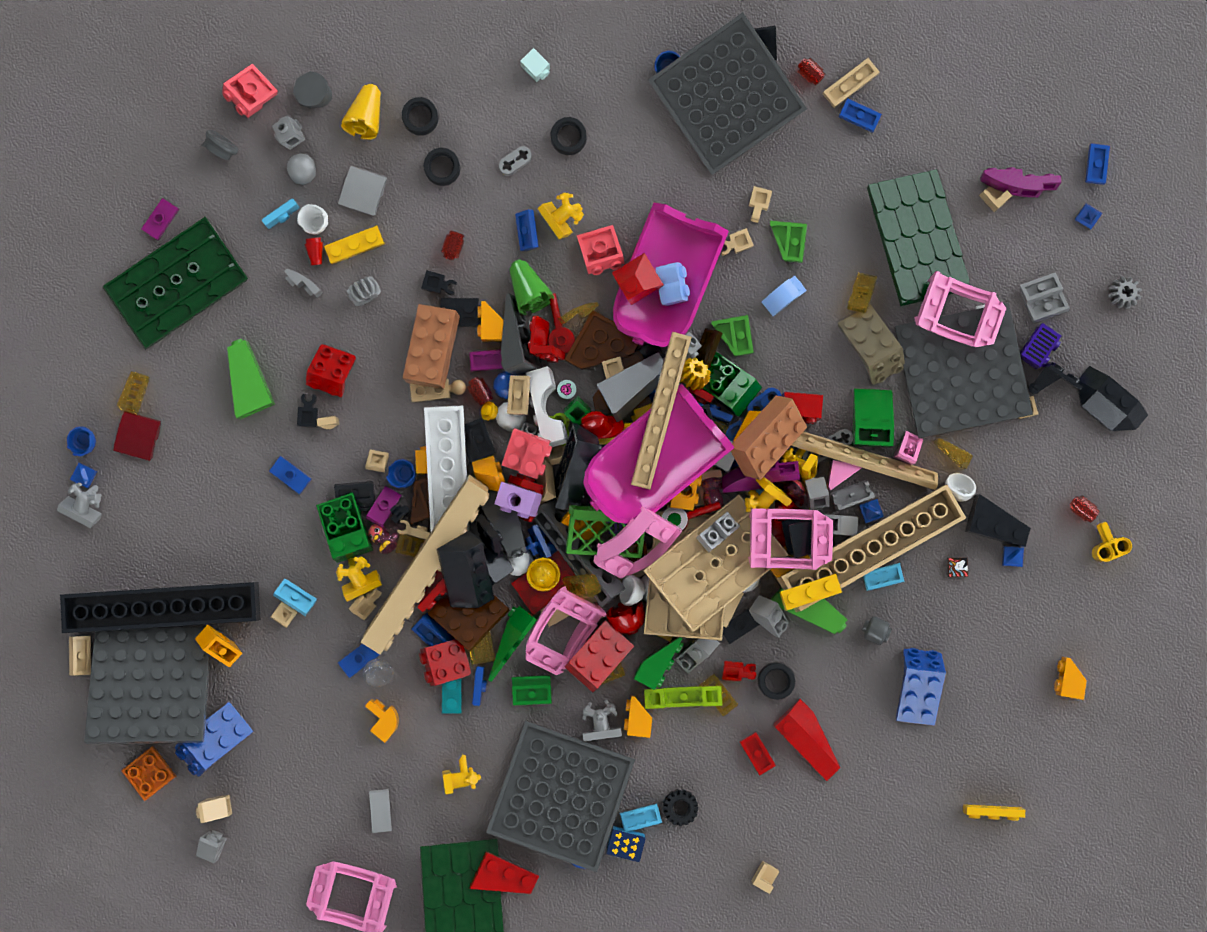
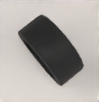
(420, 101)
(564, 122)
(442, 152)
(790, 685)

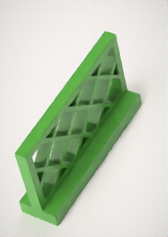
(590, 514)

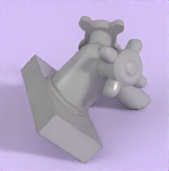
(79, 508)
(600, 722)

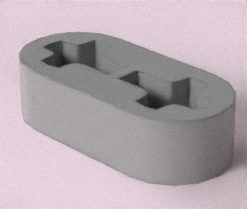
(518, 164)

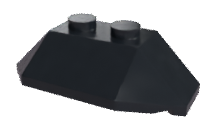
(1109, 401)

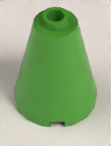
(528, 288)

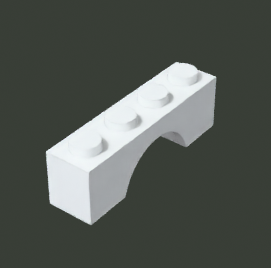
(541, 386)

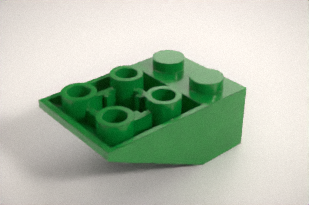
(731, 385)
(873, 418)
(344, 528)
(653, 666)

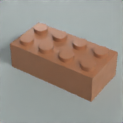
(431, 346)
(768, 437)

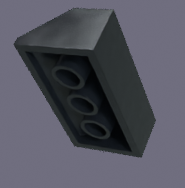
(569, 479)
(465, 572)

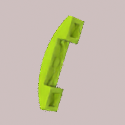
(683, 697)

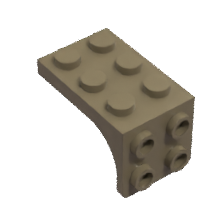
(874, 344)

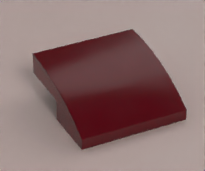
(137, 435)

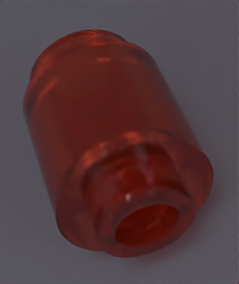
(811, 71)
(452, 245)
(479, 390)
(1084, 508)

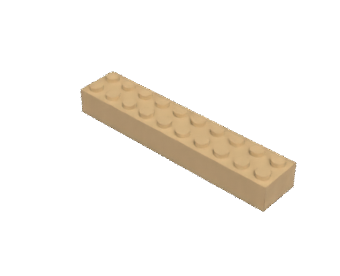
(883, 541)
(424, 565)

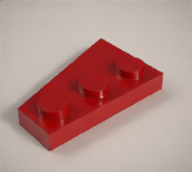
(503, 876)

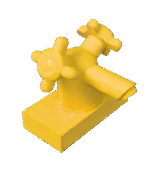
(557, 218)
(807, 468)
(767, 497)
(359, 582)
(460, 779)

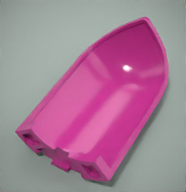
(666, 240)
(688, 450)

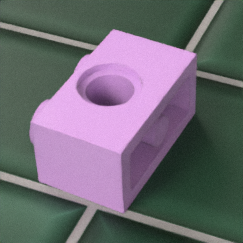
(529, 500)

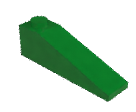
(515, 631)

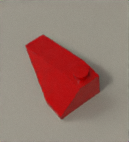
(805, 734)

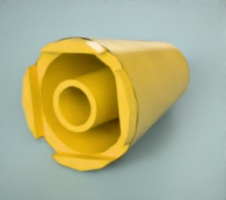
(364, 113)

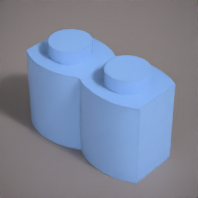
(674, 286)

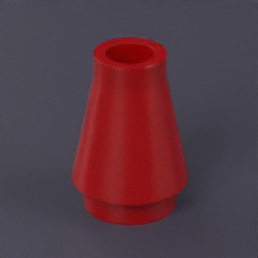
(314, 250)

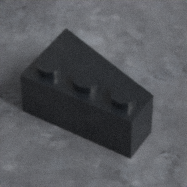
(995, 523)

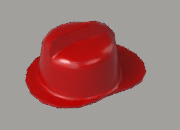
(602, 425)

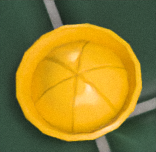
(543, 574)

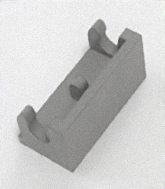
(851, 495)

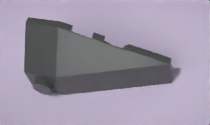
(515, 339)

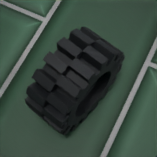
(683, 819)

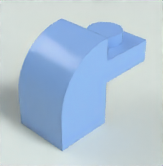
(783, 295)

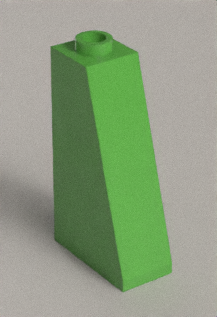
(247, 381)
(820, 614)

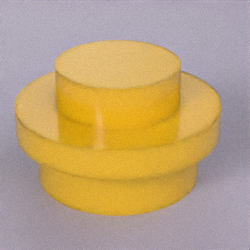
(489, 411)

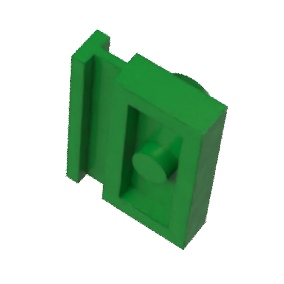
(531, 690)

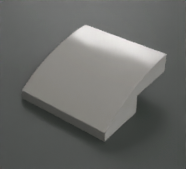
(362, 190)
(1044, 297)

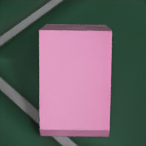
(908, 448)
(839, 472)

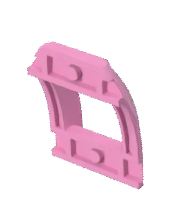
(935, 299)
(761, 539)
(608, 553)
(574, 606)
(377, 904)

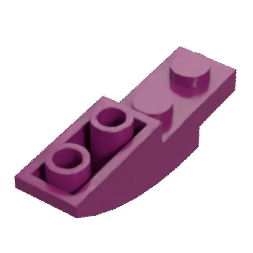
(1017, 184)
(736, 481)

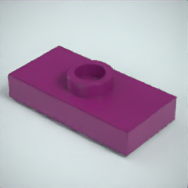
(160, 219)
(485, 360)
(381, 508)

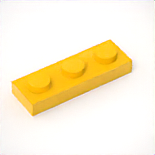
(354, 245)
(810, 592)
(994, 812)

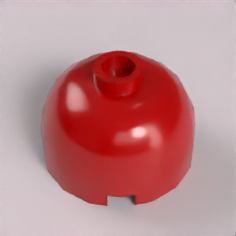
(627, 618)

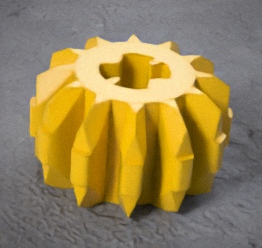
(695, 374)

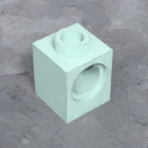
(535, 65)

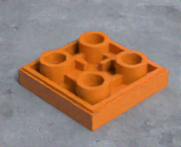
(148, 773)

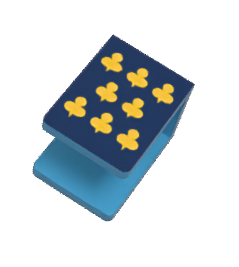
(626, 844)

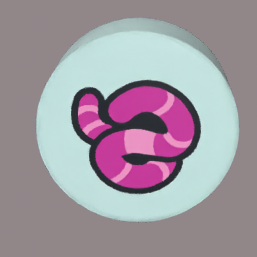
(566, 389)

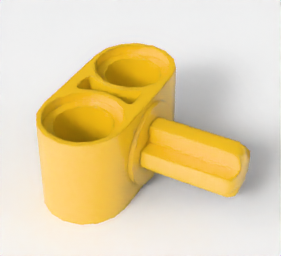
(1110, 544)

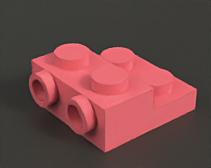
(248, 91)
(601, 250)
(527, 453)

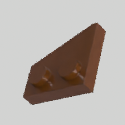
(420, 501)

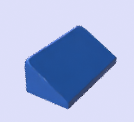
(431, 631)

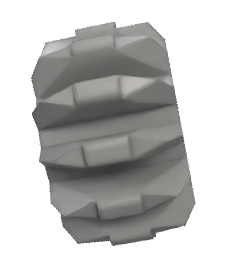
(1127, 286)
(363, 291)

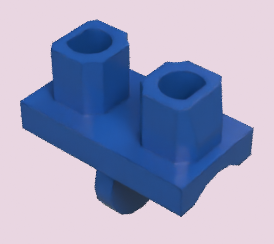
(537, 543)

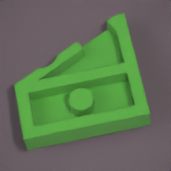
(790, 239)
(736, 334)

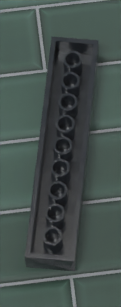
(160, 607)

